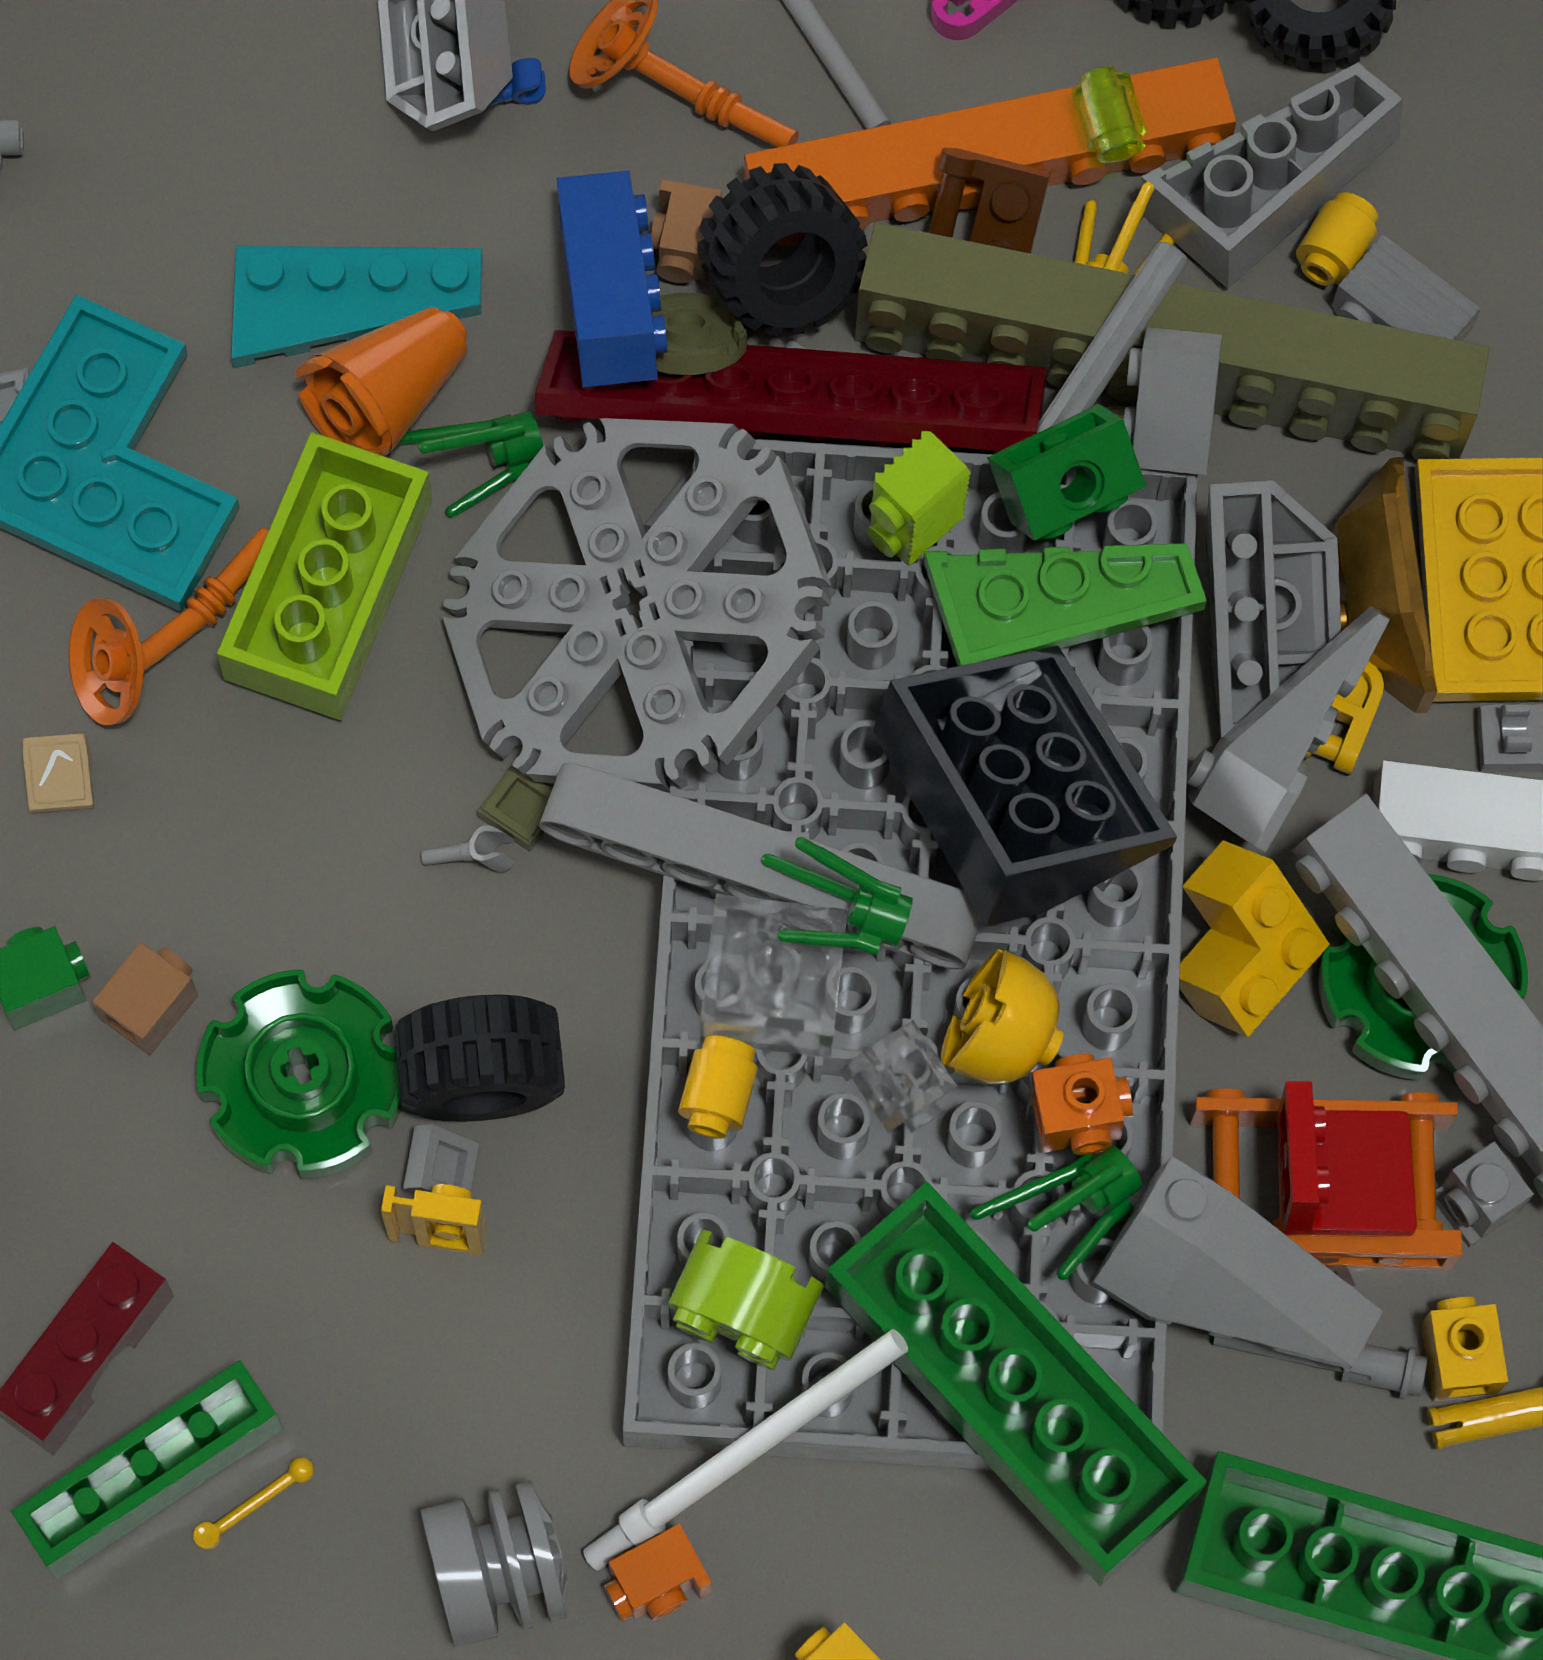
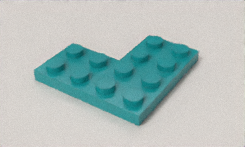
(74, 466)

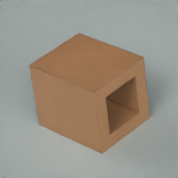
(146, 996)

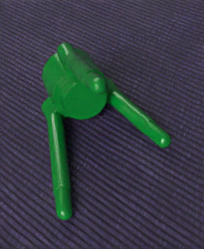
(507, 439)
(875, 909)
(1098, 1184)

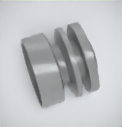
(495, 1563)

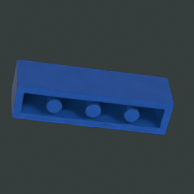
(608, 278)

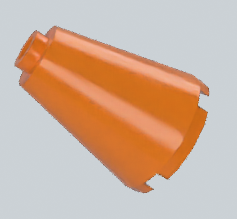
(382, 380)

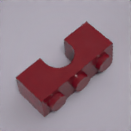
(58, 1374)

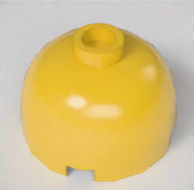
(1005, 1024)

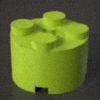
(744, 1299)

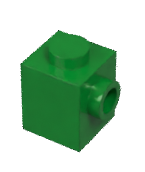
(39, 976)

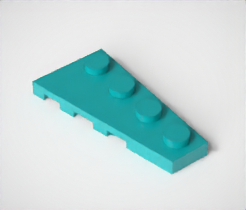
(329, 294)

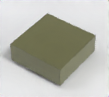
(517, 807)

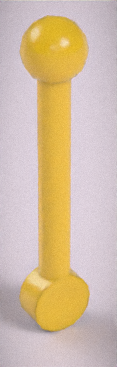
(208, 1535)

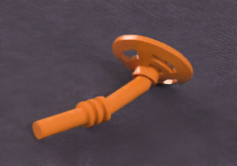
(629, 49)
(119, 655)

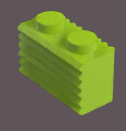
(917, 499)

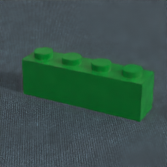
(147, 1470)

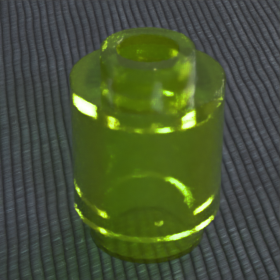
(1109, 114)

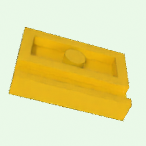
(437, 1218)

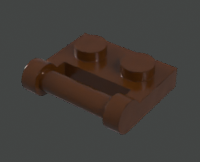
(1008, 202)

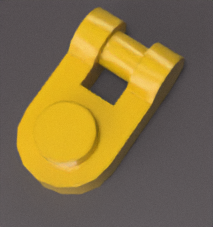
(1358, 712)

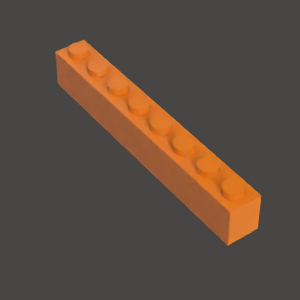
(895, 166)

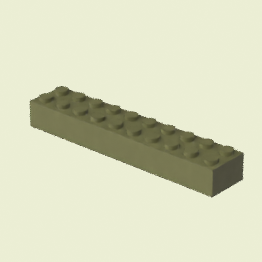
(1275, 361)

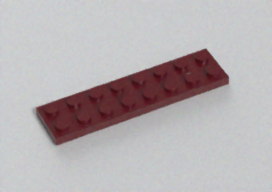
(816, 396)

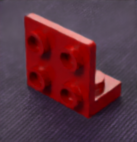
(1343, 1169)

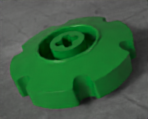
(1386, 1024)
(251, 1074)

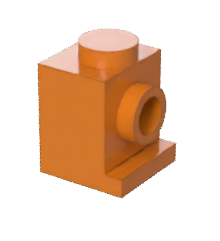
(656, 1576)

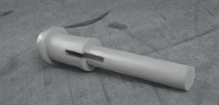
(1374, 1366)

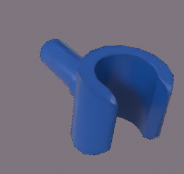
(527, 84)

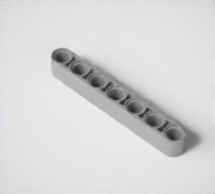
(726, 856)

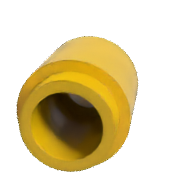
(1337, 238)
(718, 1086)

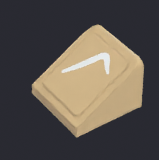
(58, 773)

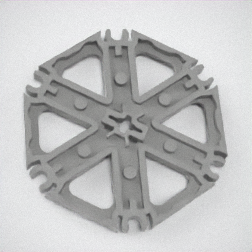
(688, 601)

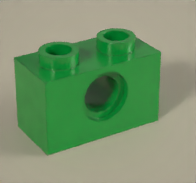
(1033, 470)

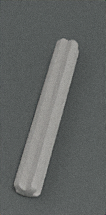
(1117, 334)

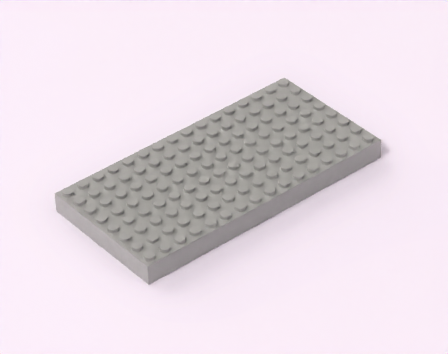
(812, 1154)

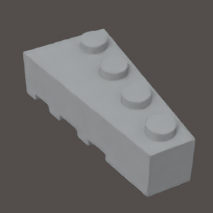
(1263, 182)

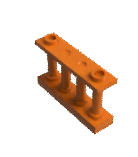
(1425, 1250)

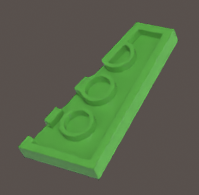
(1058, 597)

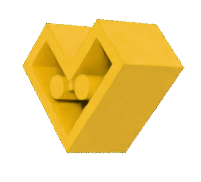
(1256, 939)

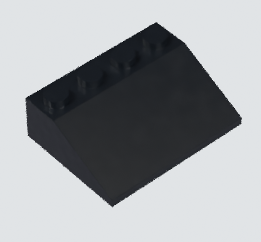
(1019, 781)

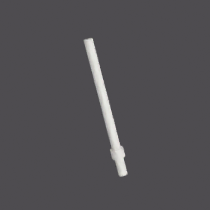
(648, 1518)

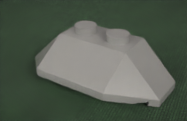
(444, 57)
(1267, 592)

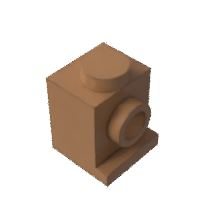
(677, 229)

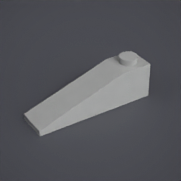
(1258, 764)
(1222, 1268)

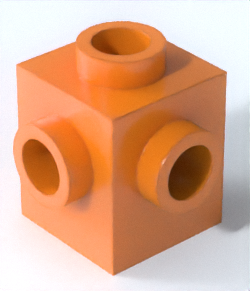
(1080, 1104)

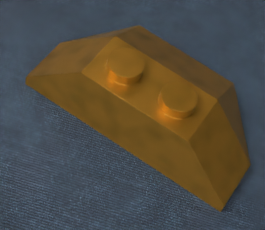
(1382, 572)

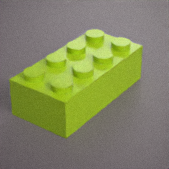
(325, 576)

